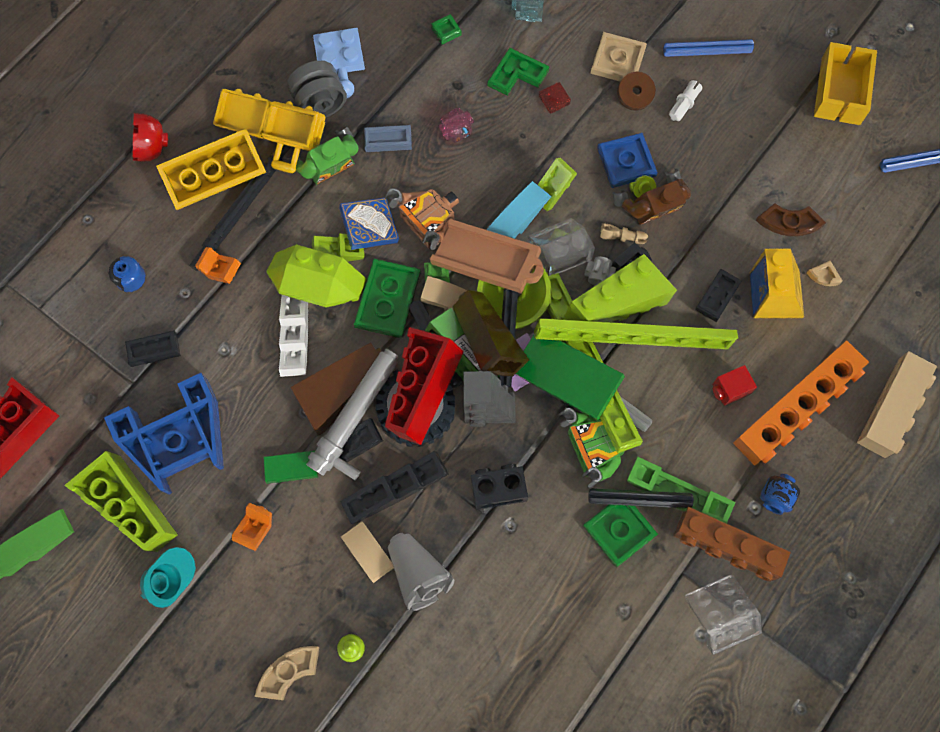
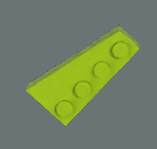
(624, 293)
(122, 500)

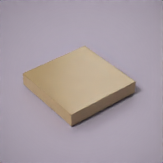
(617, 56)

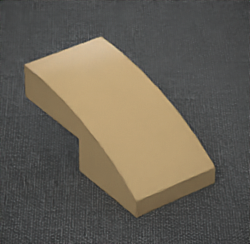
(441, 293)
(367, 552)

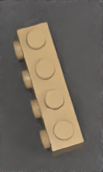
(897, 405)

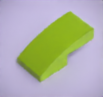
(337, 246)

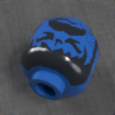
(126, 274)
(780, 494)

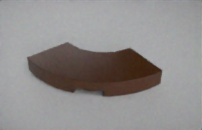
(790, 222)

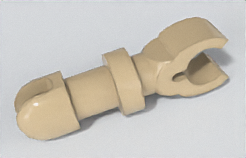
(612, 232)

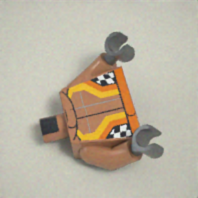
(425, 213)

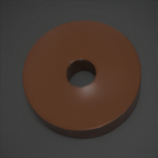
(629, 98)

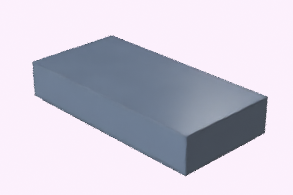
(387, 138)

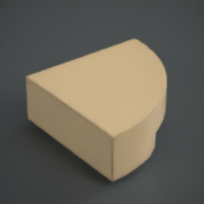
(825, 274)

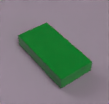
(288, 467)

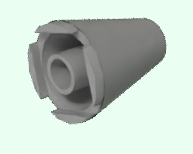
(417, 572)

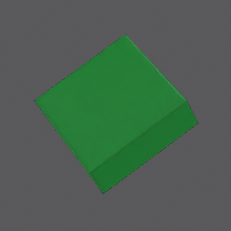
(446, 29)

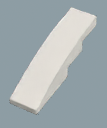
(293, 336)

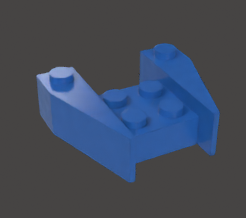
(175, 439)

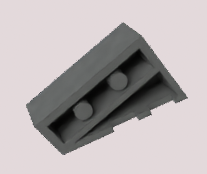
(487, 400)

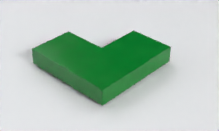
(514, 67)

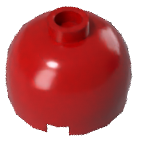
(147, 138)

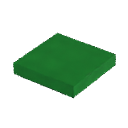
(620, 531)

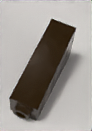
(488, 335)

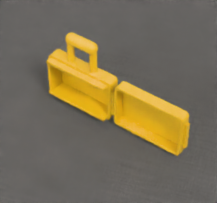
(271, 121)

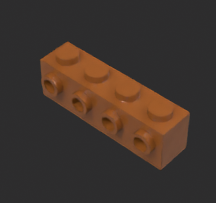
(731, 544)

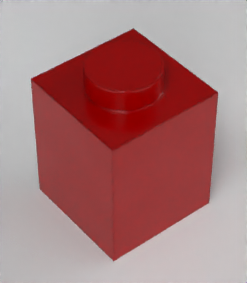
(733, 385)

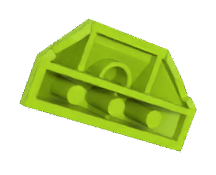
(315, 276)

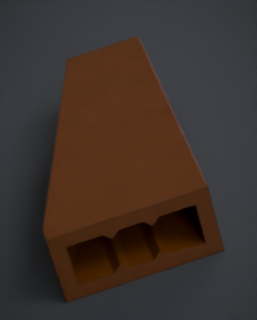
(329, 389)

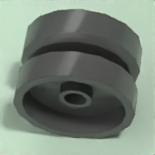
(317, 86)

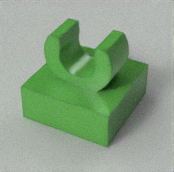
(436, 272)

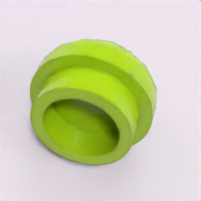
(350, 648)

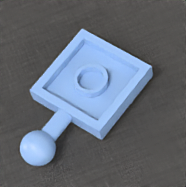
(343, 51)

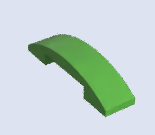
(650, 478)

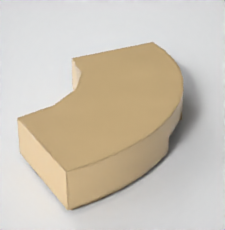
(286, 670)

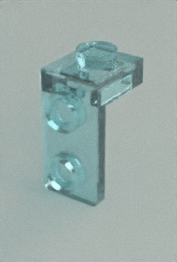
(528, 10)

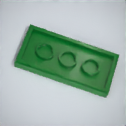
(570, 375)

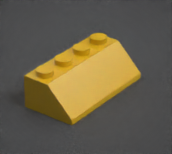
(211, 169)

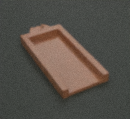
(488, 256)

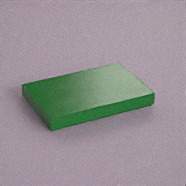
(387, 298)

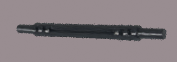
(239, 207)

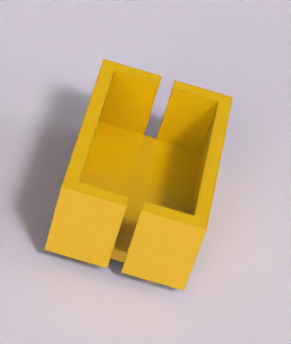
(845, 88)

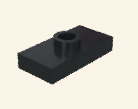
(718, 295)
(152, 348)
(361, 440)

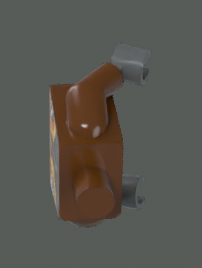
(656, 201)

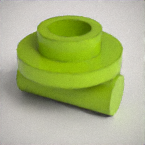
(642, 185)

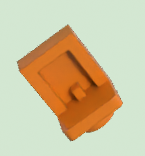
(217, 266)
(253, 527)

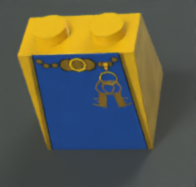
(776, 285)

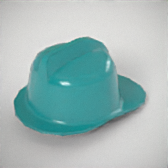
(167, 577)

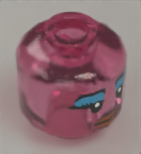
(456, 125)

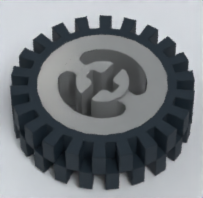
(439, 424)

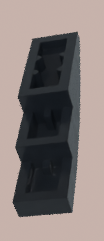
(394, 487)

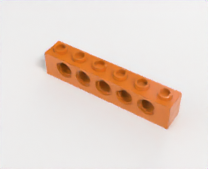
(844, 359)

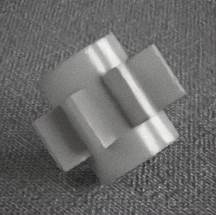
(599, 270)

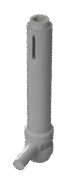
(331, 445)

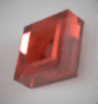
(554, 97)

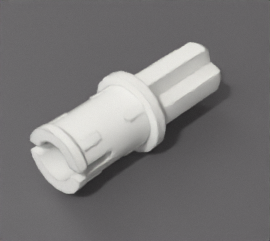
(685, 101)

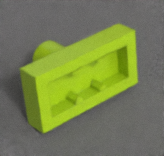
(556, 181)

